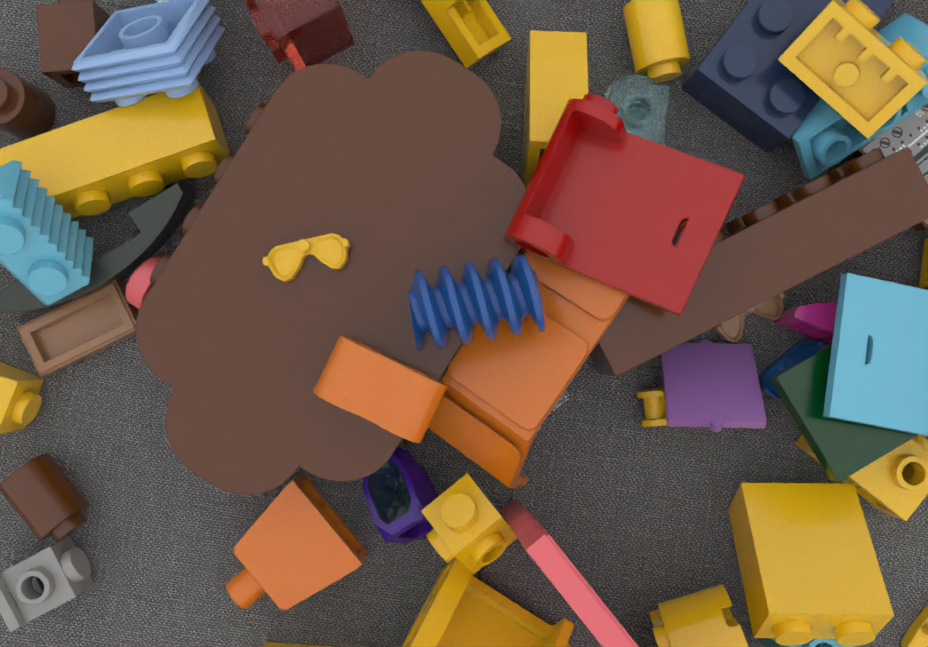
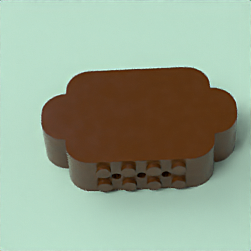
(381, 161)

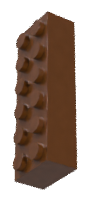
(775, 251)

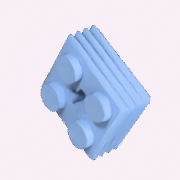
(149, 51)

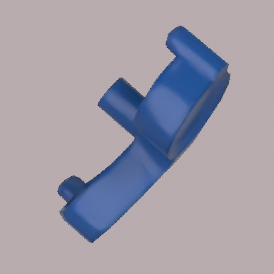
(788, 358)

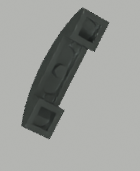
(156, 222)

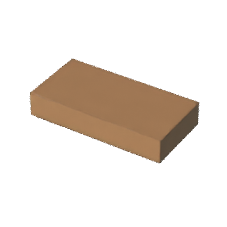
(79, 329)

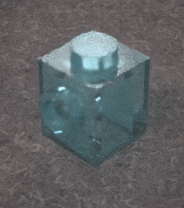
(640, 105)

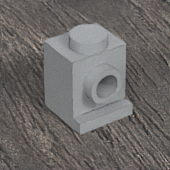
(43, 583)

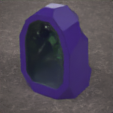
(397, 496)

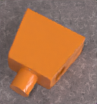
(294, 549)

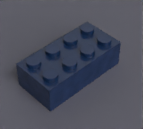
(745, 79)

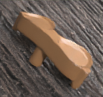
(733, 328)

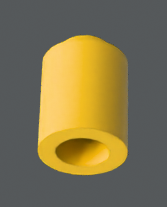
(656, 38)

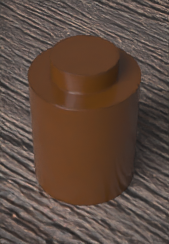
(24, 107)
(45, 498)

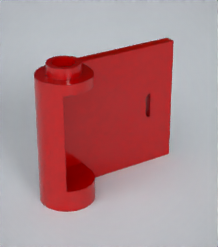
(615, 204)

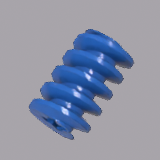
(475, 301)

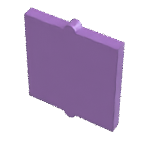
(712, 386)

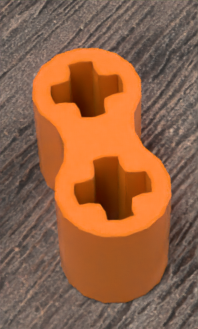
(380, 389)

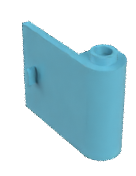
(879, 355)

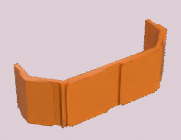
(511, 383)

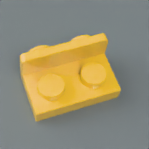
(855, 65)

